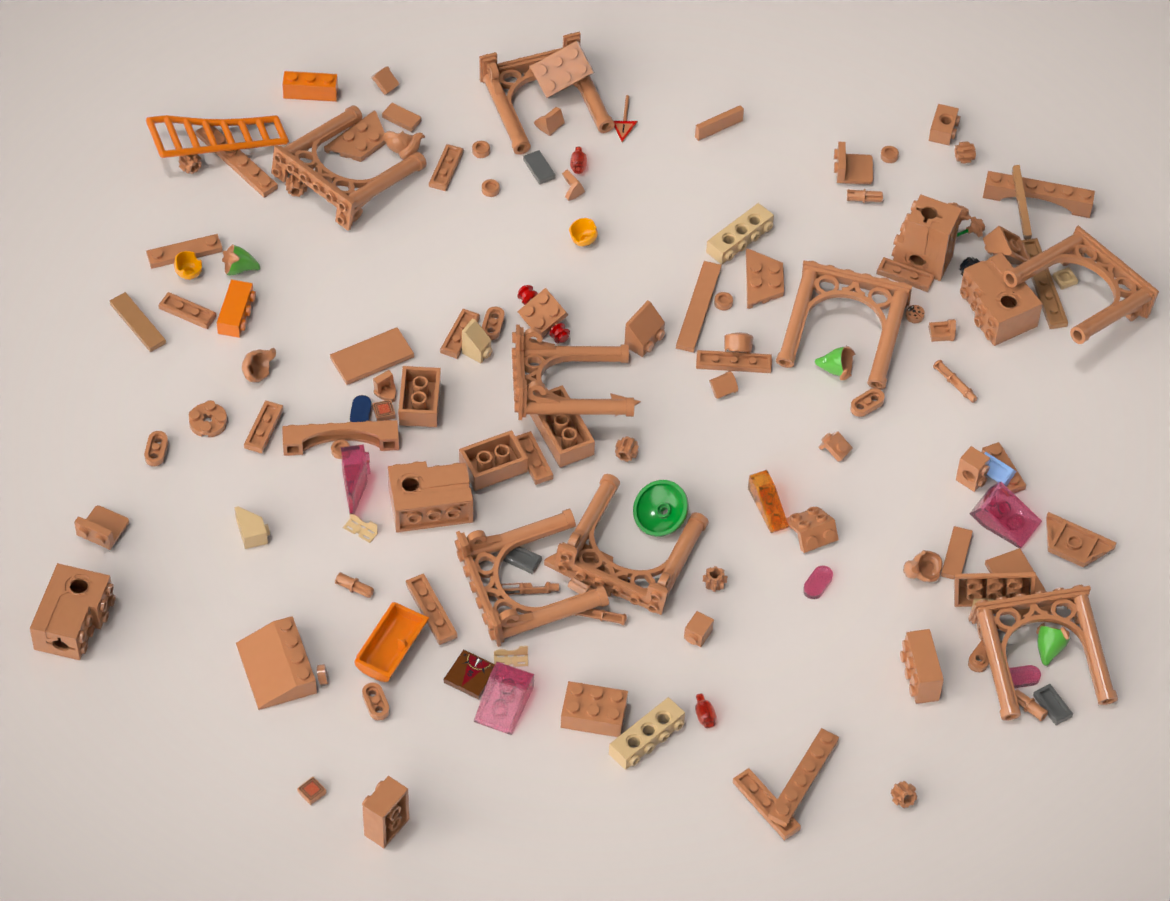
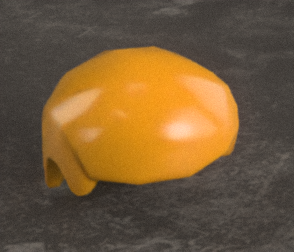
(583, 231)
(187, 265)

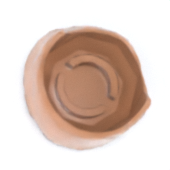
(738, 342)

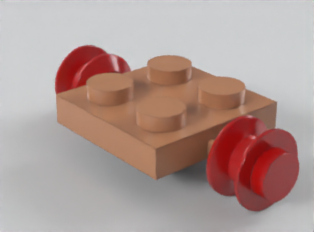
(543, 313)

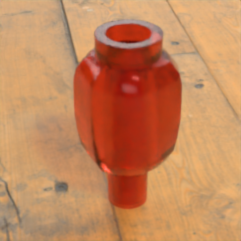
(578, 161)
(705, 712)

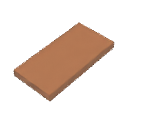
(371, 356)
(1015, 563)

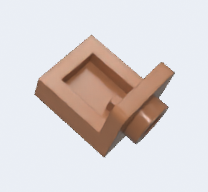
(836, 445)

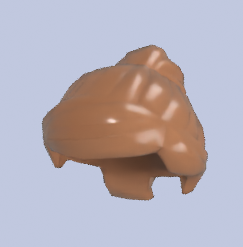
(403, 143)
(256, 364)
(924, 566)

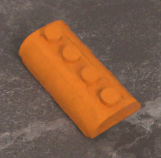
(390, 642)

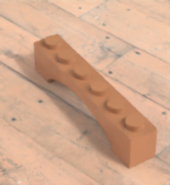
(1074, 199)
(378, 433)

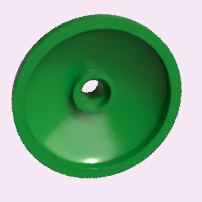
(653, 501)

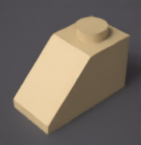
(475, 342)
(251, 528)

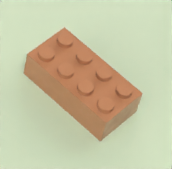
(565, 434)

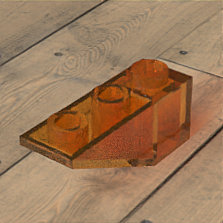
(767, 500)

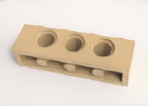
(740, 233)
(666, 712)

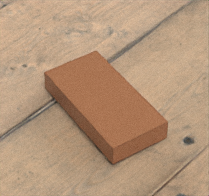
(401, 117)

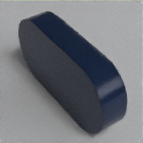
(360, 409)

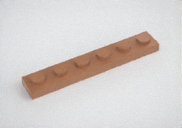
(241, 164)
(803, 777)

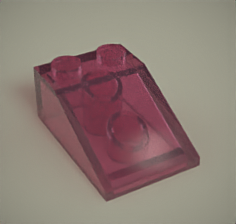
(355, 471)
(1005, 515)
(504, 698)

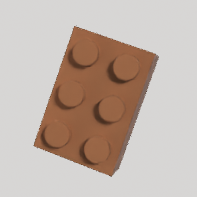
(562, 69)
(419, 396)
(494, 460)
(922, 666)
(594, 709)
(385, 811)

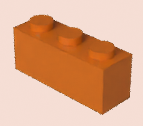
(310, 86)
(235, 308)

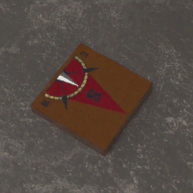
(469, 674)

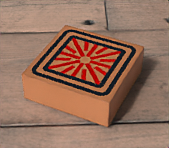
(383, 410)
(311, 790)

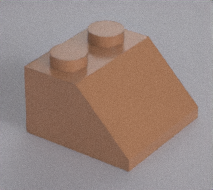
(1007, 243)
(644, 329)

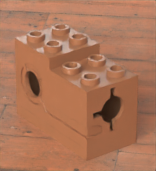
(928, 236)
(998, 308)
(429, 495)
(71, 610)

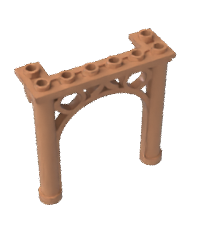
(494, 75)
(325, 182)
(813, 274)
(1137, 300)
(533, 396)
(653, 598)
(1081, 612)
(508, 622)

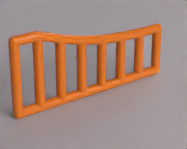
(206, 123)

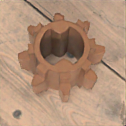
(965, 152)
(190, 163)
(295, 186)
(626, 449)
(715, 578)
(904, 794)

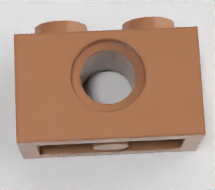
(944, 124)
(973, 469)

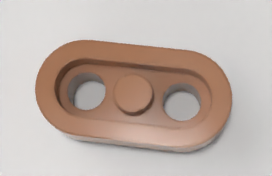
(491, 324)
(866, 403)
(156, 450)
(979, 653)
(376, 702)

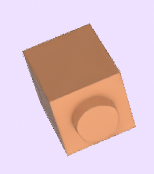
(698, 629)

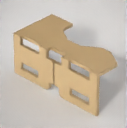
(361, 531)
(522, 650)

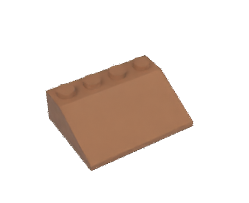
(991, 586)
(276, 664)

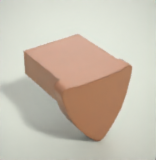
(385, 80)
(550, 122)
(576, 188)
(942, 330)
(724, 385)
(384, 386)

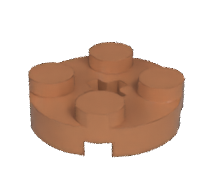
(208, 410)

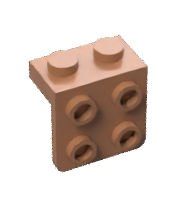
(852, 167)
(101, 526)
(813, 528)

